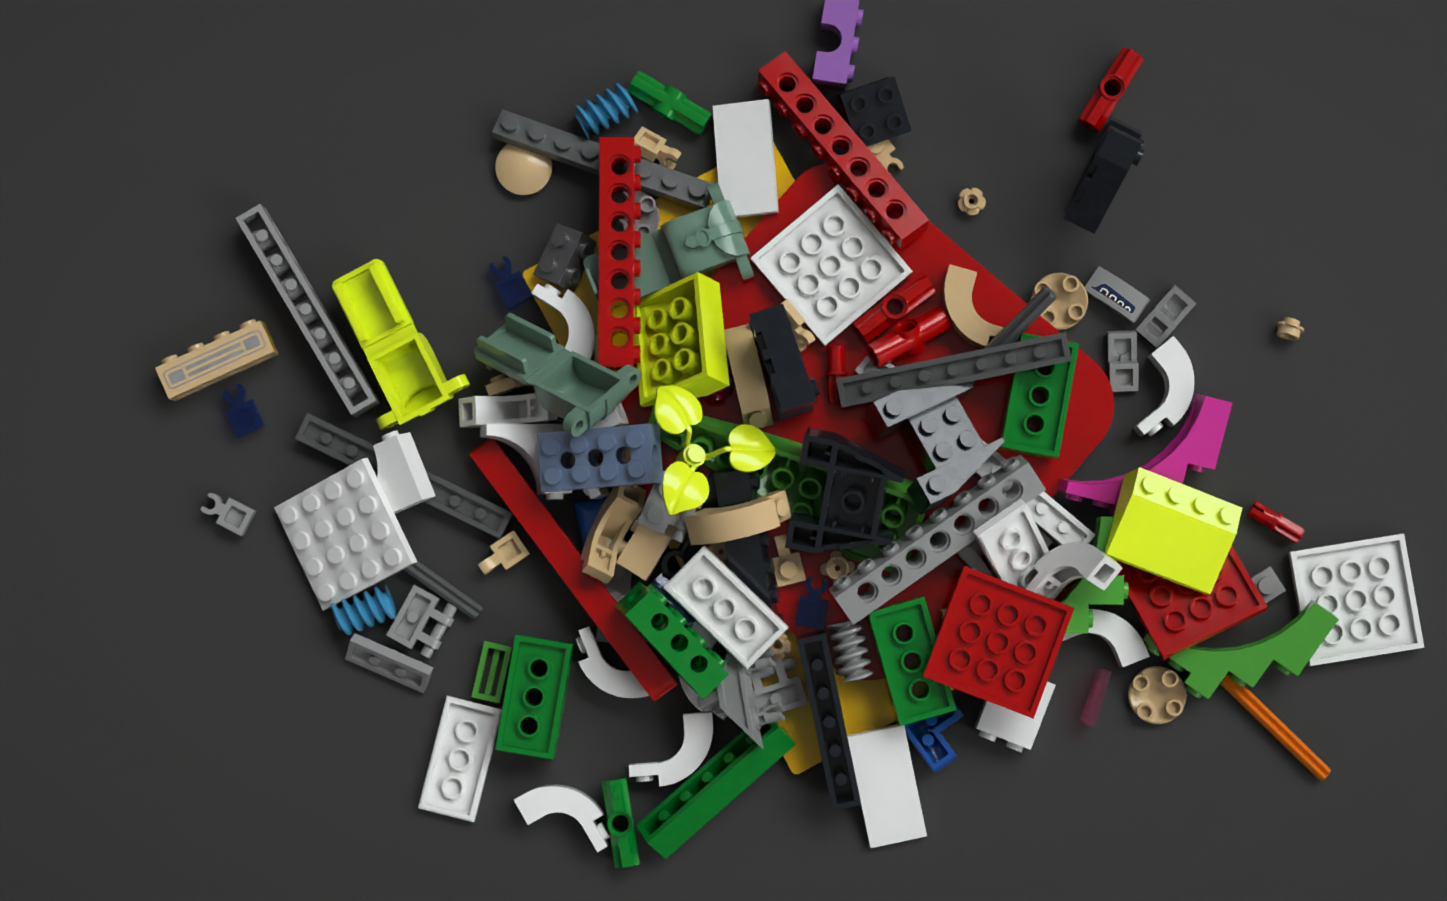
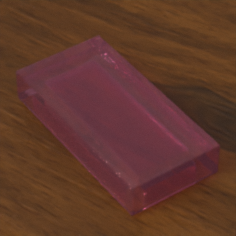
(1095, 697)

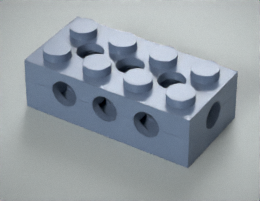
(558, 447)

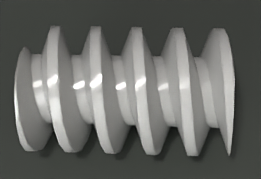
(850, 651)

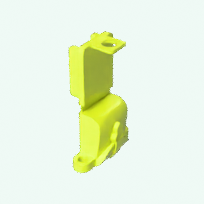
(393, 347)

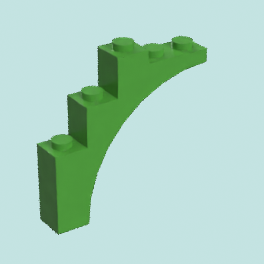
(1087, 593)
(1289, 647)

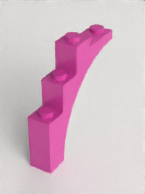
(1192, 448)

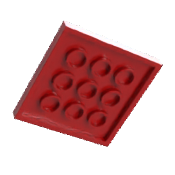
(1184, 617)
(998, 642)

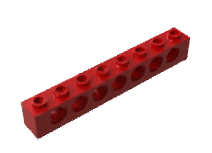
(785, 72)
(611, 152)

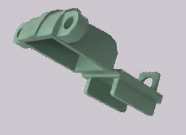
(683, 247)
(562, 379)

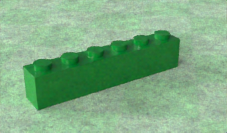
(713, 788)

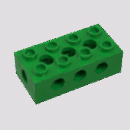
(1050, 414)
(891, 653)
(705, 669)
(517, 706)

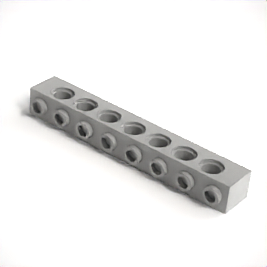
(308, 310)
(931, 554)

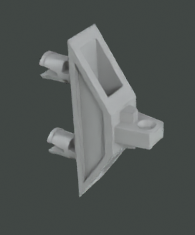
(737, 698)

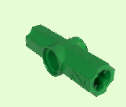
(669, 103)
(623, 842)

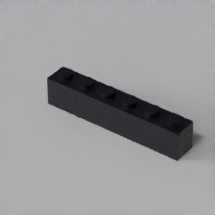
(748, 554)
(828, 720)

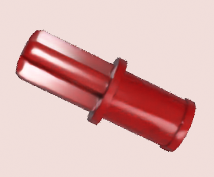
(836, 370)
(1276, 522)

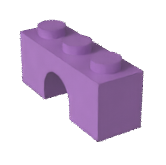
(834, 67)

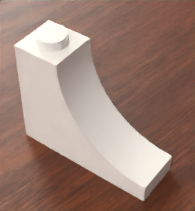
(525, 441)
(402, 471)

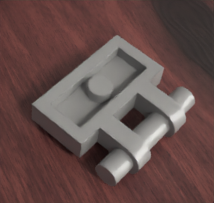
(656, 517)
(413, 618)
(787, 691)

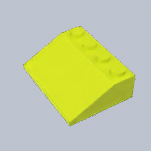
(682, 339)
(1172, 530)

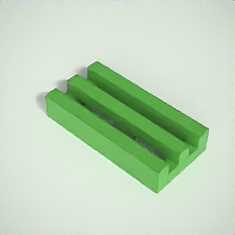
(480, 672)

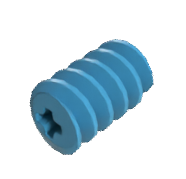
(604, 110)
(364, 610)

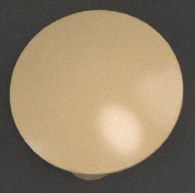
(522, 170)
(1070, 300)
(1157, 695)

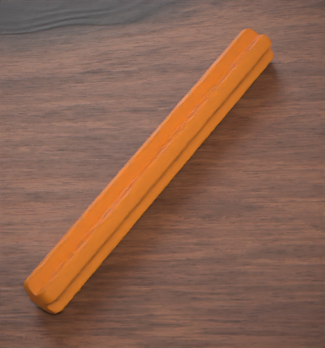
(1276, 728)

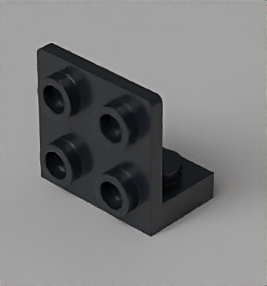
(875, 111)

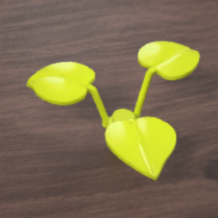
(681, 485)

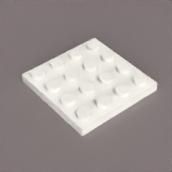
(831, 265)
(345, 534)
(1367, 590)

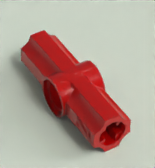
(1119, 75)
(909, 296)
(909, 337)

